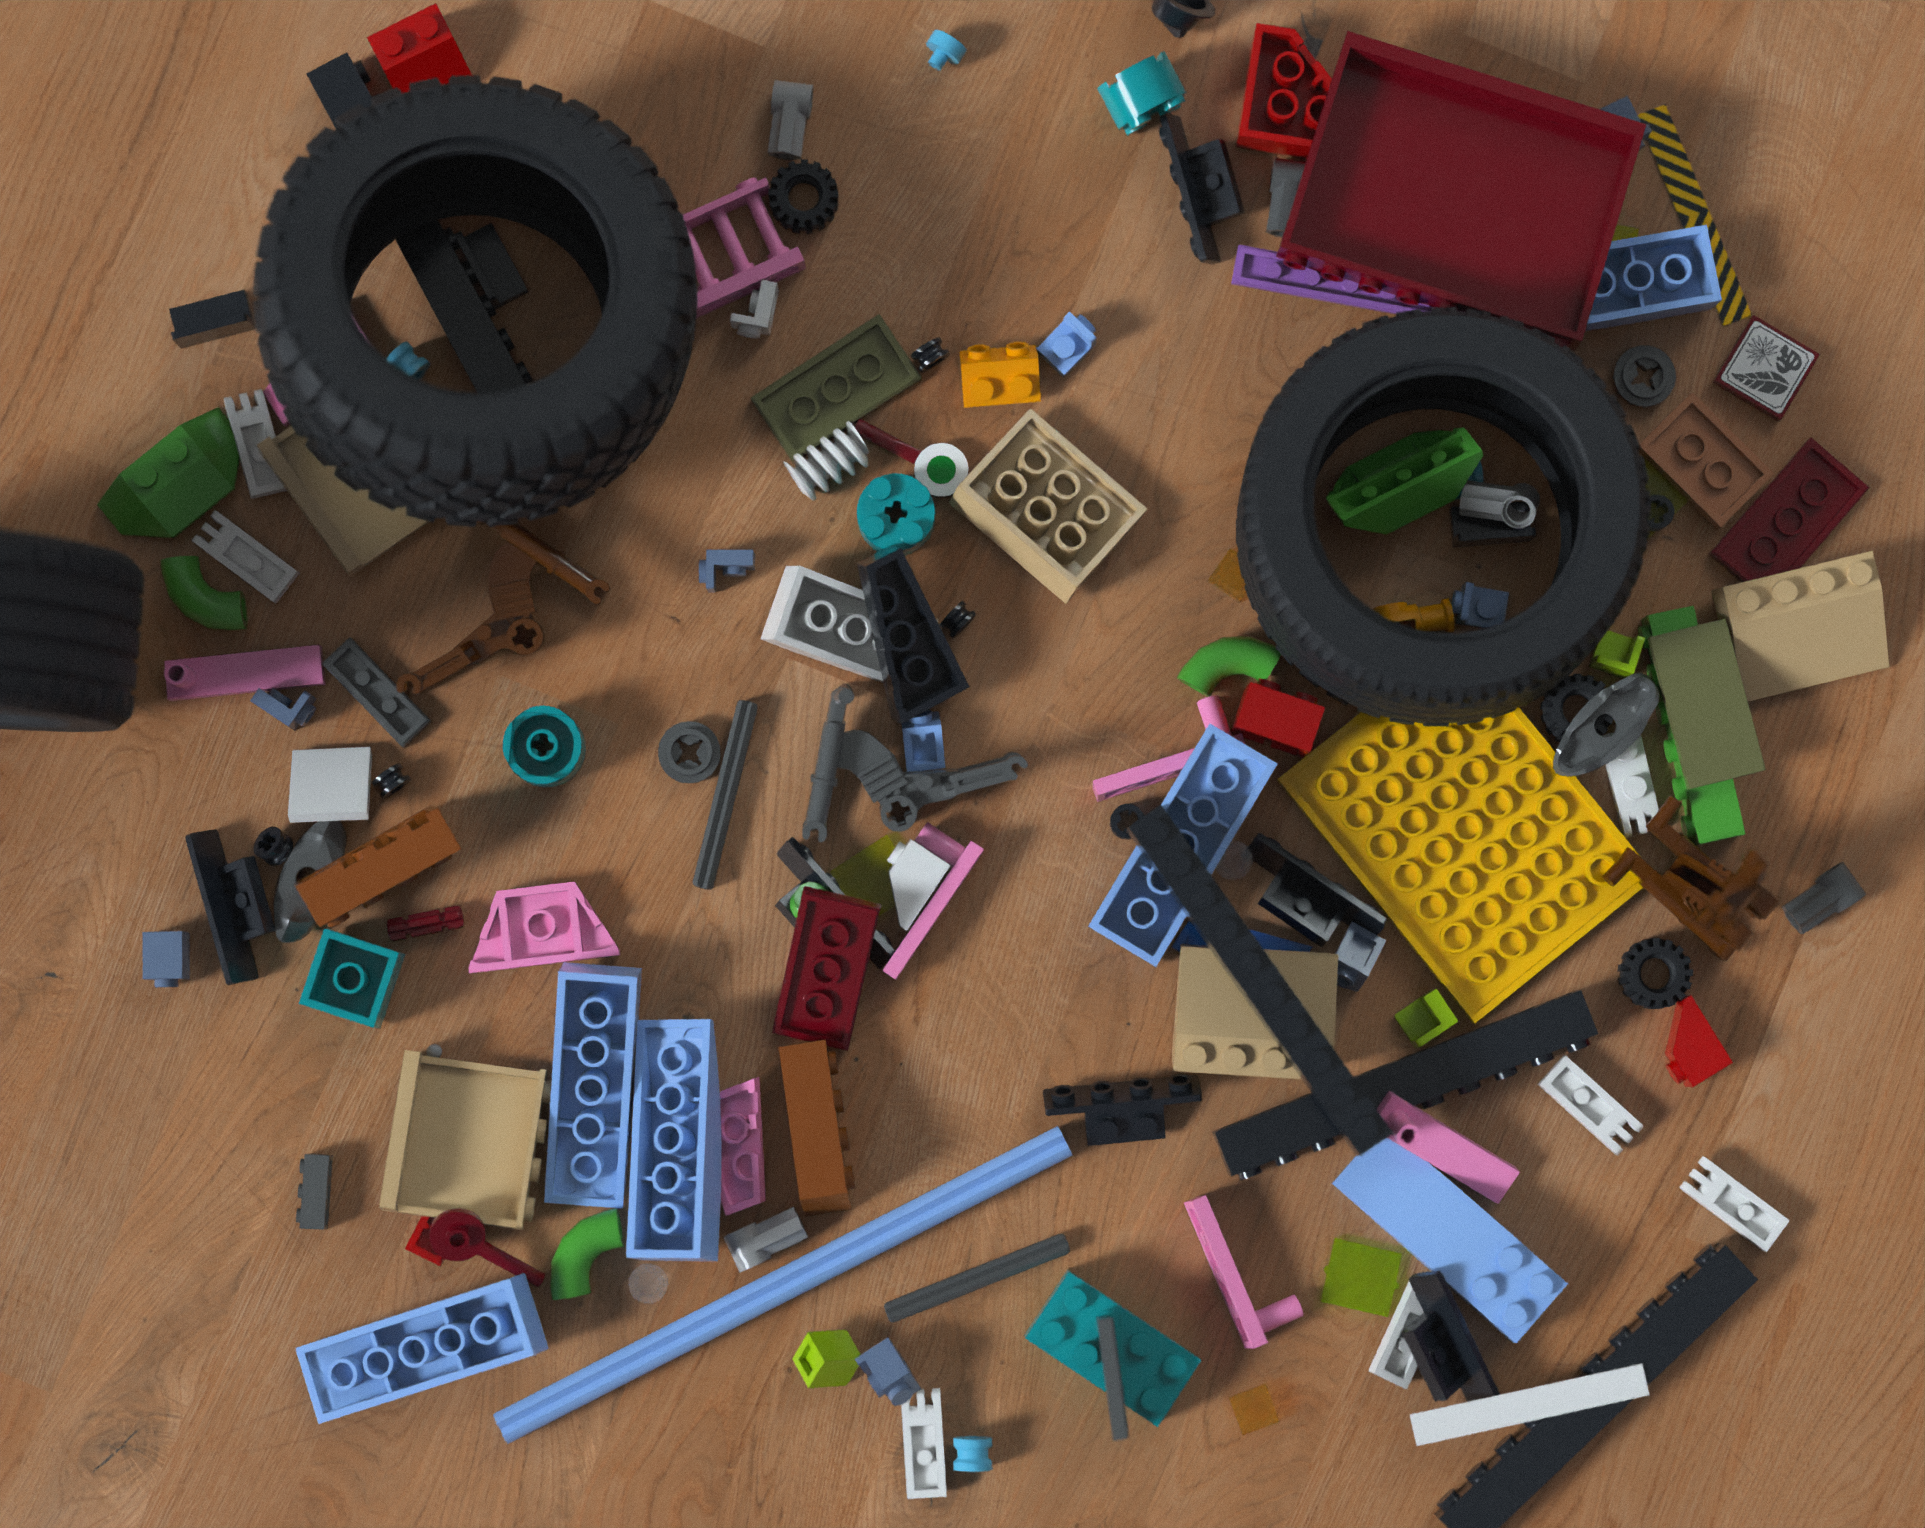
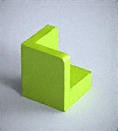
(1617, 654)
(1425, 1018)
(827, 1358)

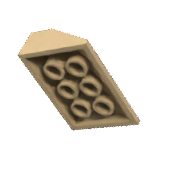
(1047, 505)
(1806, 625)
(1219, 1028)

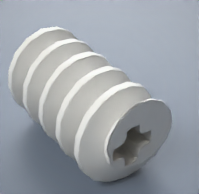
(828, 462)

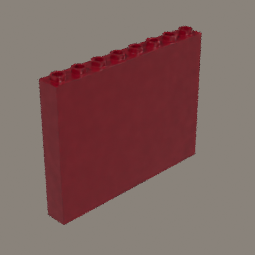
(1460, 189)

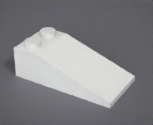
(823, 622)

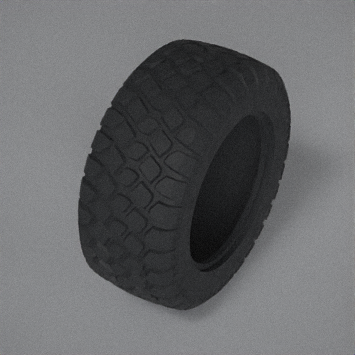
(497, 156)

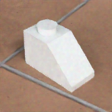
(913, 879)

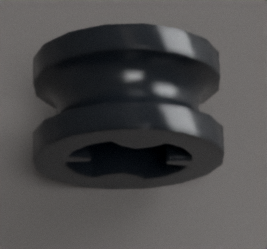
(930, 354)
(1664, 519)
(957, 619)
(391, 781)
(1115, 818)
(273, 846)

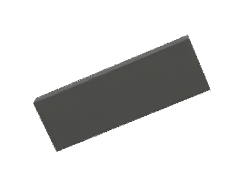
(376, 692)
(1112, 1378)

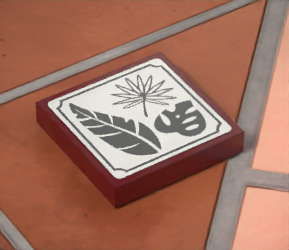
(1766, 368)

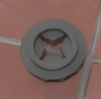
(1647, 359)
(670, 752)

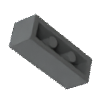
(315, 1191)

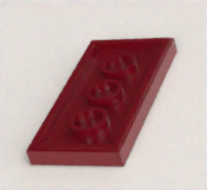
(1790, 516)
(826, 967)

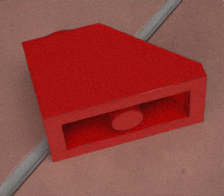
(1693, 1046)

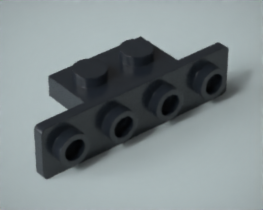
(1205, 185)
(802, 864)
(1307, 897)
(232, 902)
(1123, 1109)
(1445, 1344)

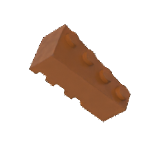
(378, 866)
(815, 1128)

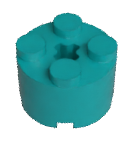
(1142, 92)
(882, 497)
(530, 729)

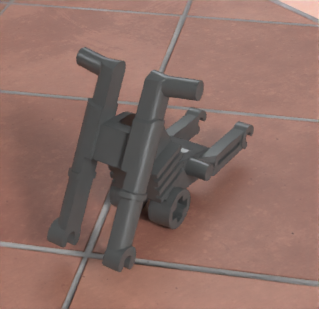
(883, 775)

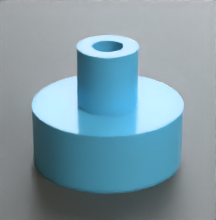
(945, 49)

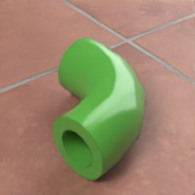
(199, 600)
(1227, 658)
(579, 1250)

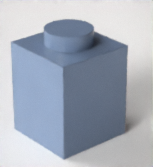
(166, 957)

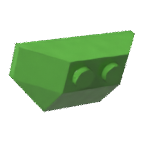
(175, 479)
(1405, 480)

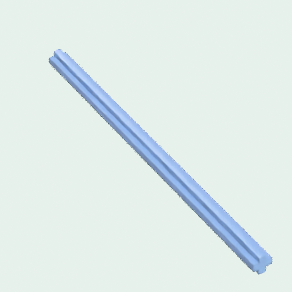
(782, 1285)

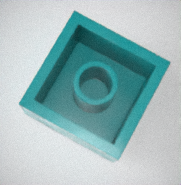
(352, 978)

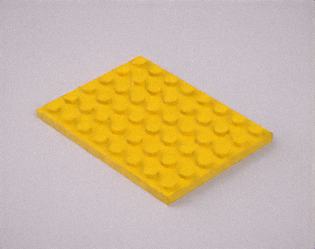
(1466, 844)

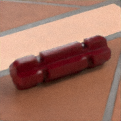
(425, 923)

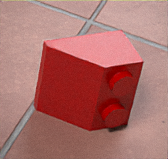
(418, 50)

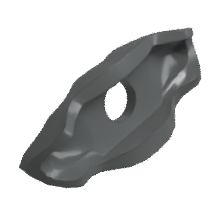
(1628, 703)
(314, 849)

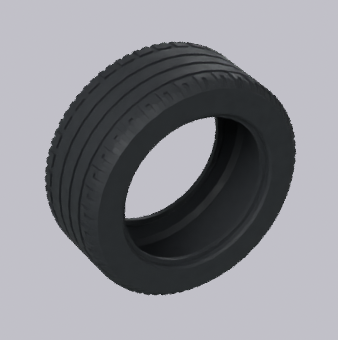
(1467, 367)
(67, 634)

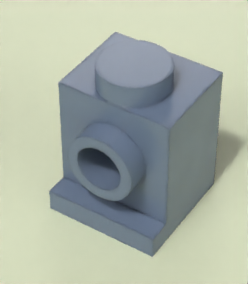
(888, 1372)

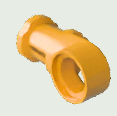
(1423, 618)

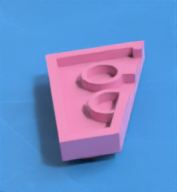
(742, 1147)

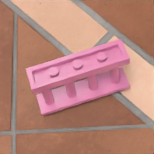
(746, 276)

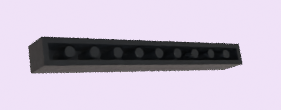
(434, 260)
(1259, 981)
(1415, 1078)
(1548, 1443)

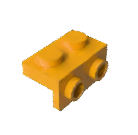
(1000, 375)

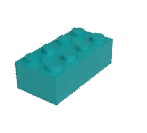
(1150, 1362)

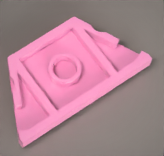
(541, 929)

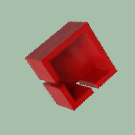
(1283, 718)

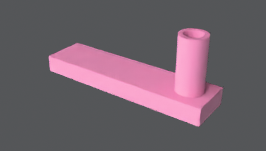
(244, 672)
(1165, 768)
(962, 861)
(1447, 1148)
(1248, 1322)

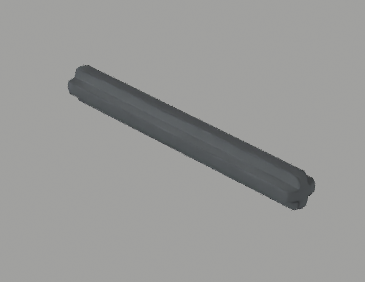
(725, 794)
(976, 1278)

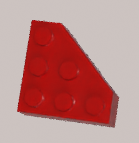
(1281, 93)

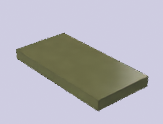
(836, 387)
(1706, 704)

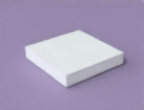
(330, 784)

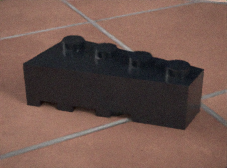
(909, 643)

